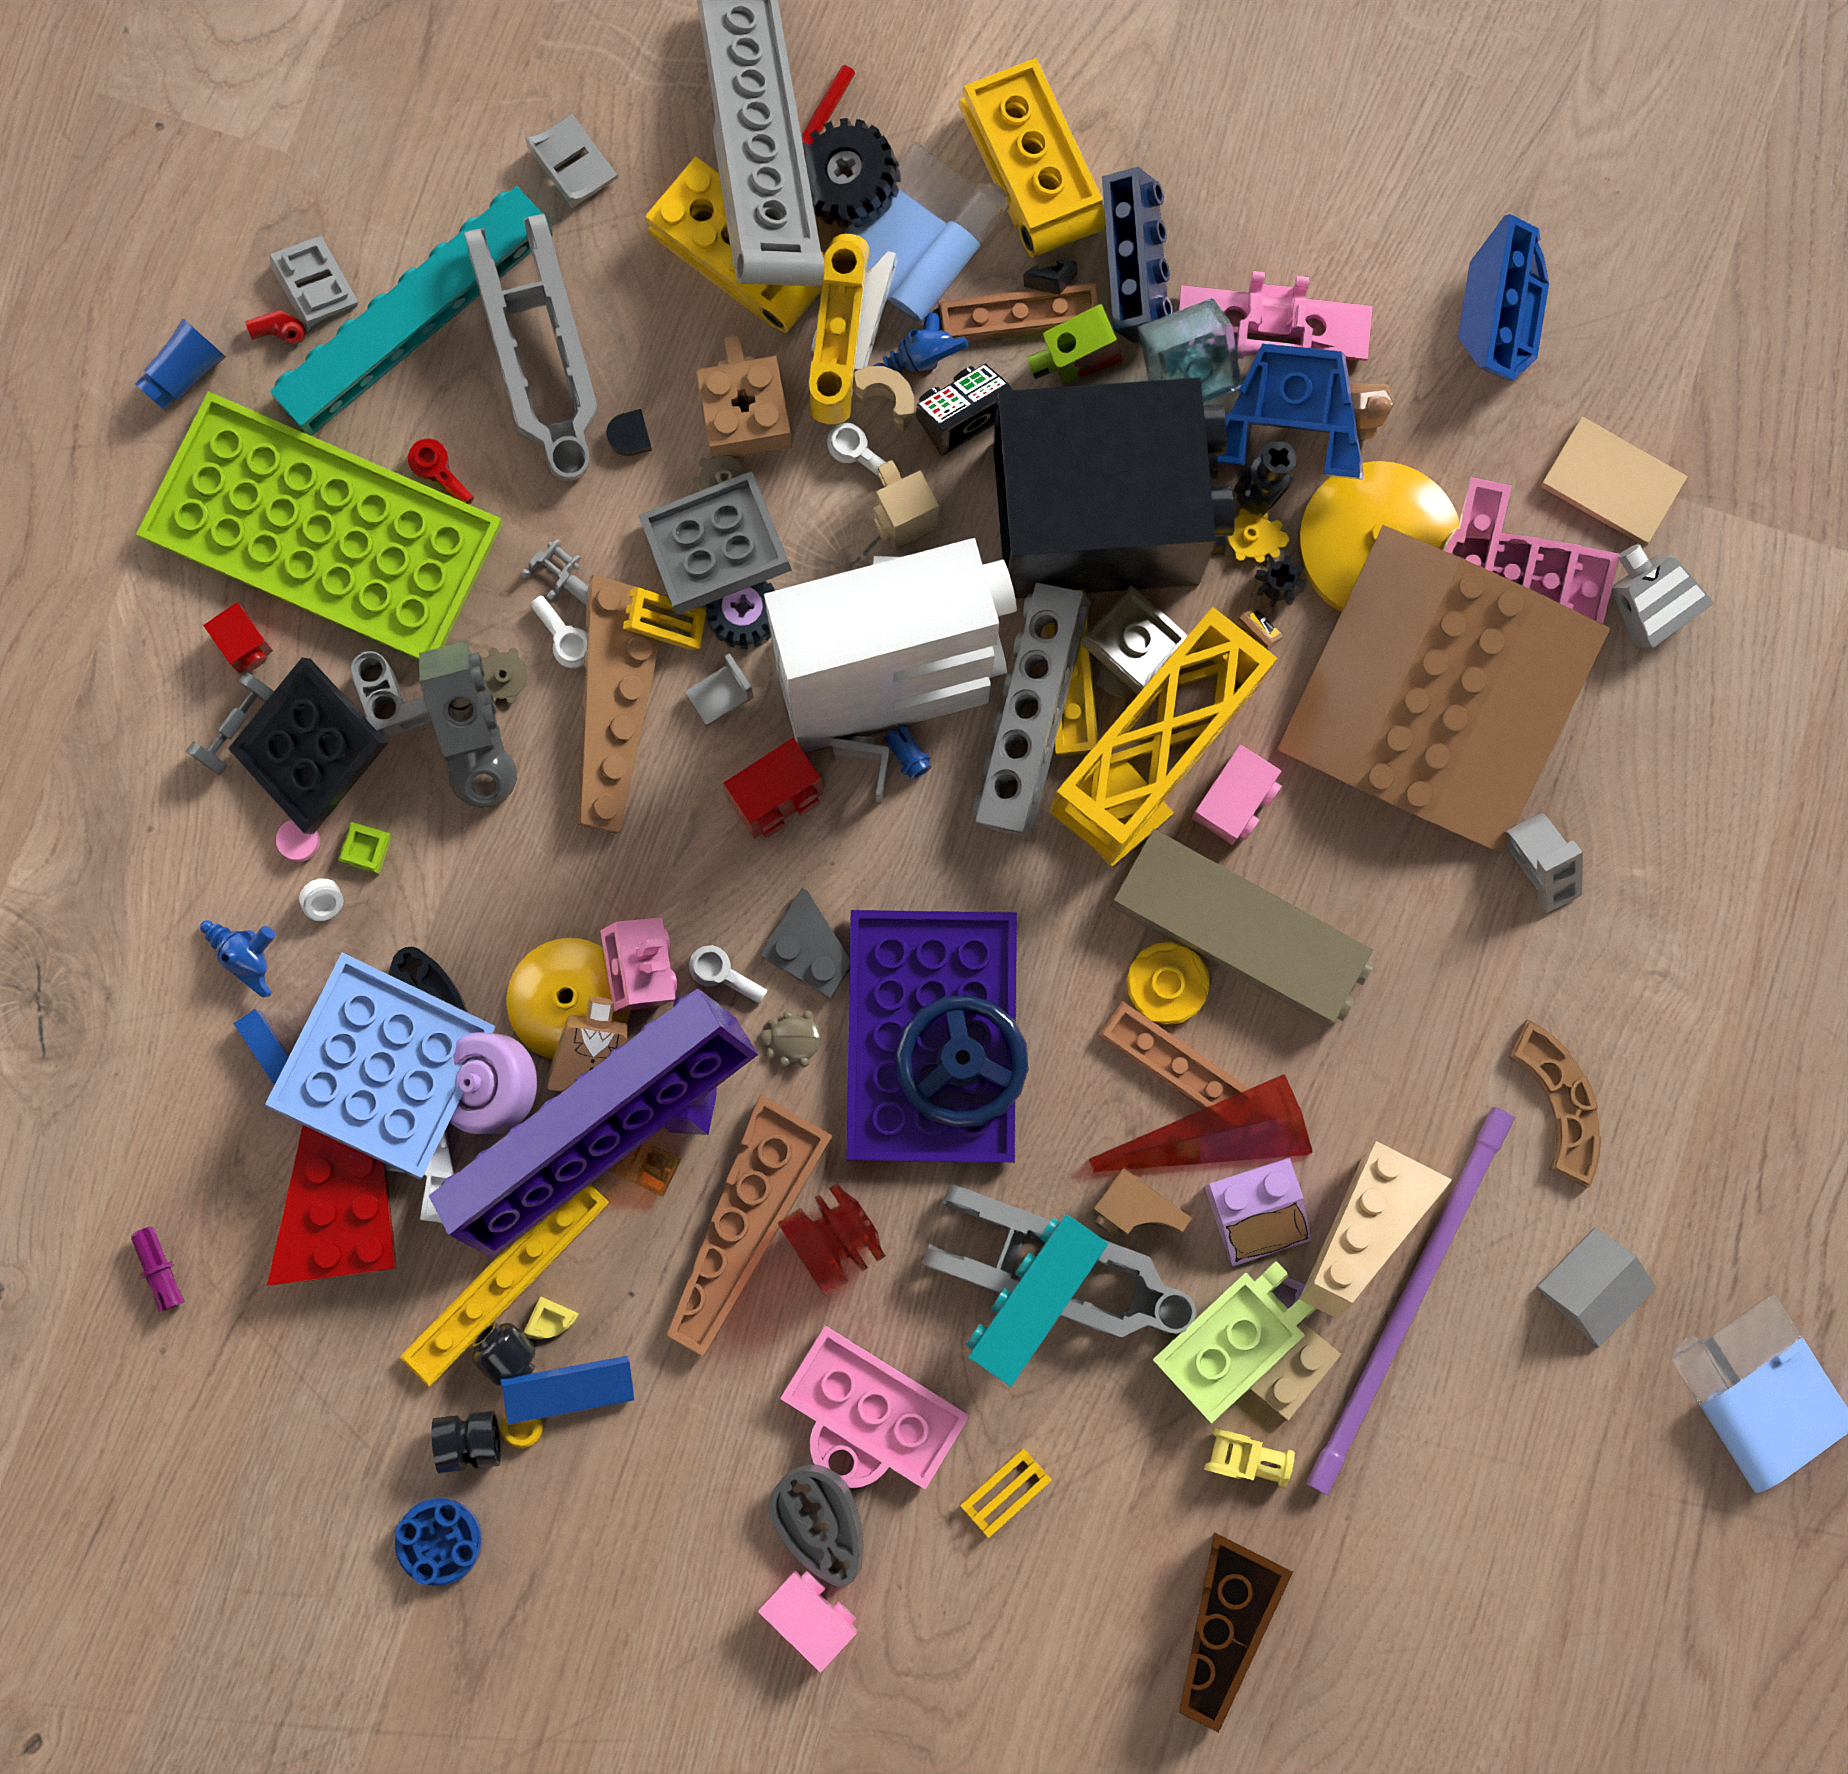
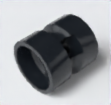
(466, 1442)

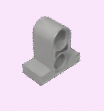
(384, 691)
(1547, 861)

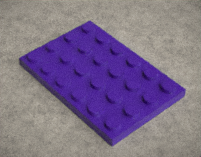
(895, 970)

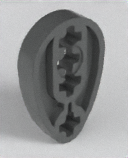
(837, 1507)

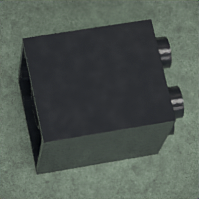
(1110, 485)

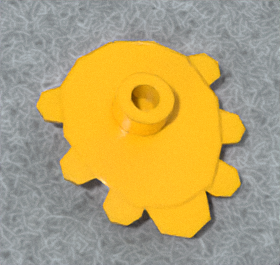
(1257, 536)

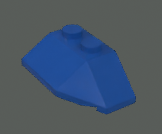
(1505, 300)

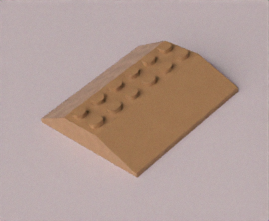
(1443, 688)

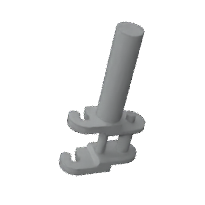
(566, 580)

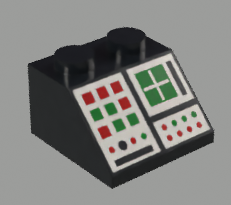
(961, 408)

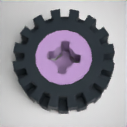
(741, 625)

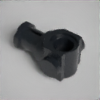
(1266, 478)

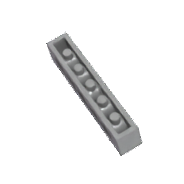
(1019, 812)

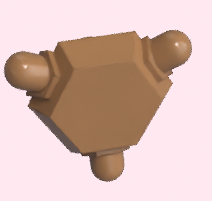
(1371, 407)

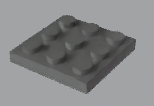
(714, 543)

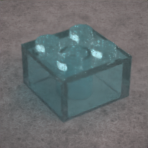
(1193, 345)

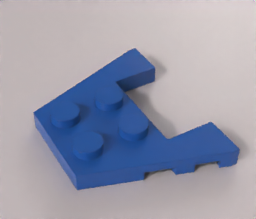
(1300, 392)

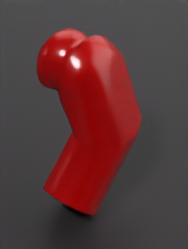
(279, 324)

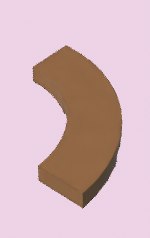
(1570, 1098)

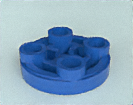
(438, 1541)

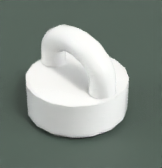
(321, 899)

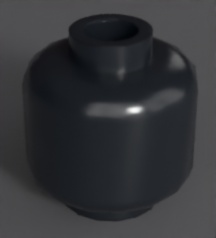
(503, 1352)

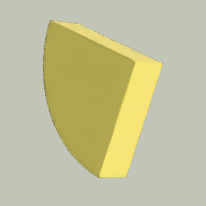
(549, 1320)

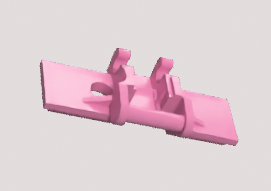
(1284, 313)

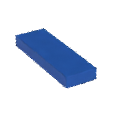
(567, 1389)

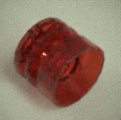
(832, 1239)

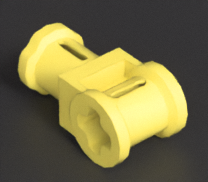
(1245, 1459)

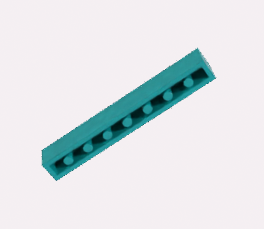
(402, 317)

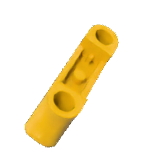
(838, 329)

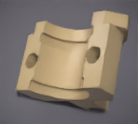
(886, 383)

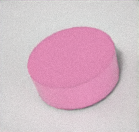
(296, 844)

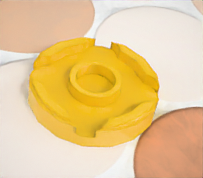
(1167, 983)

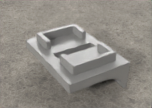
(560, 145)
(321, 297)

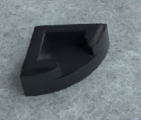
(1051, 279)

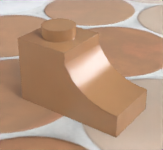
(1133, 1203)

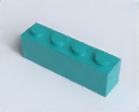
(1037, 1299)

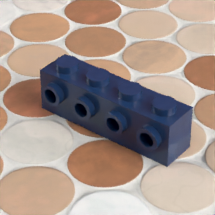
(1135, 250)

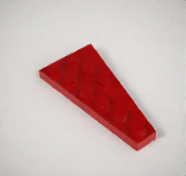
(333, 1215)

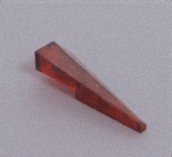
(1247, 1126)

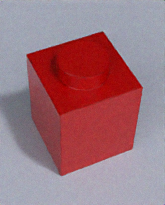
(238, 639)

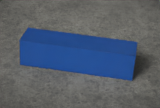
(263, 1043)

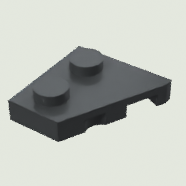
(808, 947)

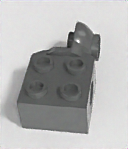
(466, 724)

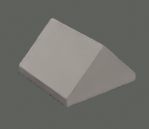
(1597, 1286)

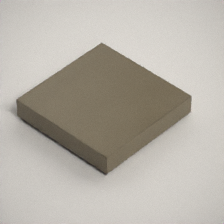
(1134, 639)

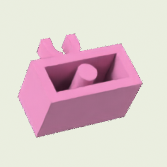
(638, 964)

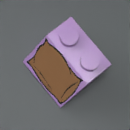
(1259, 1211)

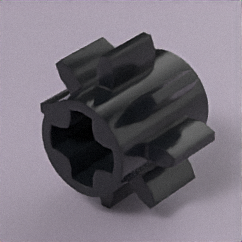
(1290, 581)

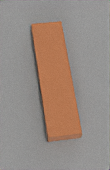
(1014, 312)
(1169, 1058)

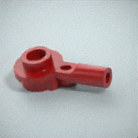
(430, 461)

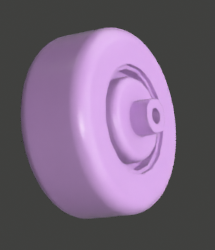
(495, 1086)

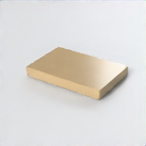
(1613, 481)

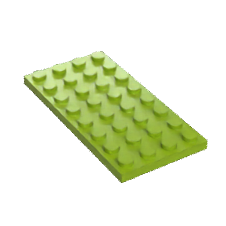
(320, 528)

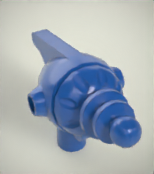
(924, 347)
(241, 953)

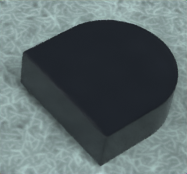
(628, 434)

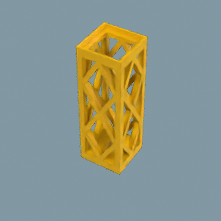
(1235, 658)

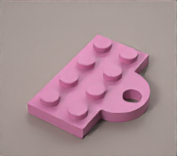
(871, 1413)

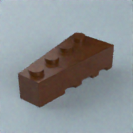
(1231, 1621)

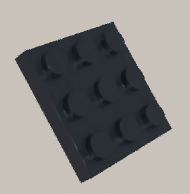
(307, 745)

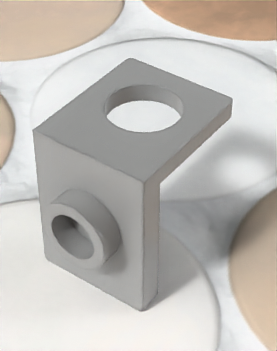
(720, 692)
(865, 748)

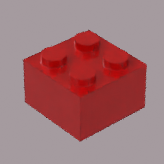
(774, 789)

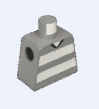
(1656, 596)

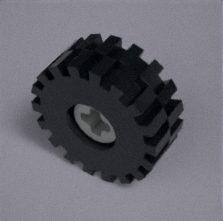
(873, 168)

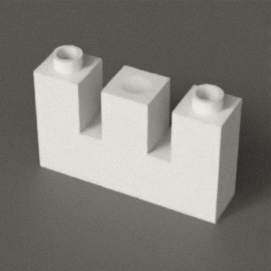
(889, 643)

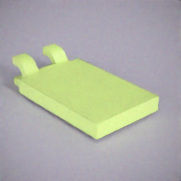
(1234, 1343)

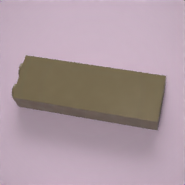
(1244, 929)

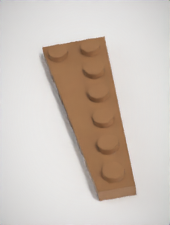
(614, 703)

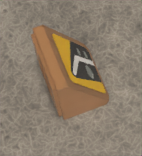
(1259, 628)

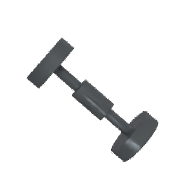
(230, 724)

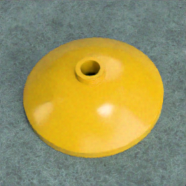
(536, 987)

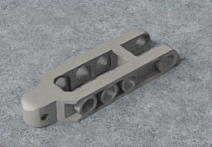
(563, 441)
(1151, 1304)

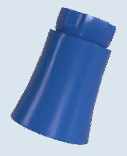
(179, 365)

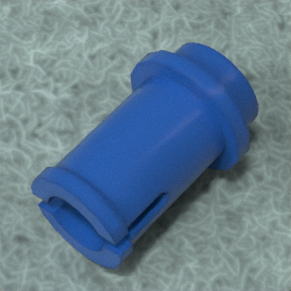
(908, 753)

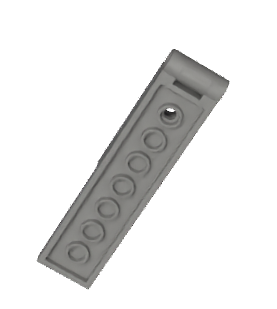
(759, 145)

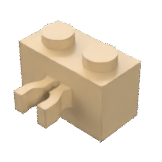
(904, 506)

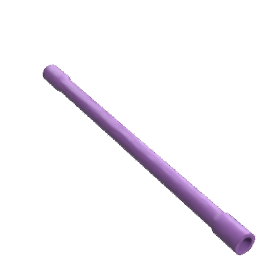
(1333, 1455)

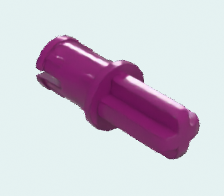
(156, 1269)

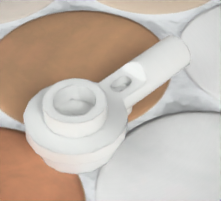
(849, 444)
(569, 642)
(711, 967)

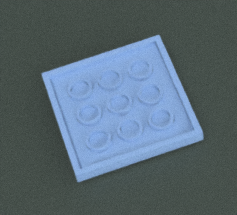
(376, 1066)

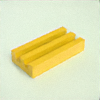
(636, 612)
(978, 1517)

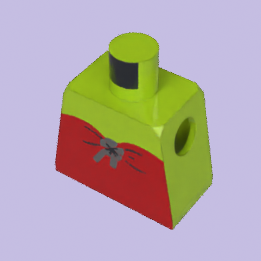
(1091, 344)

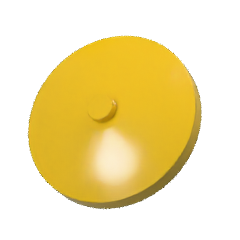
(1349, 513)

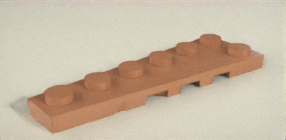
(759, 1192)

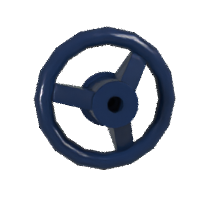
(961, 1061)

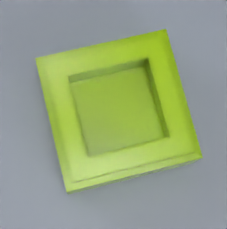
(365, 848)

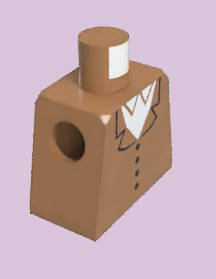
(585, 1043)

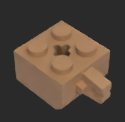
(740, 383)

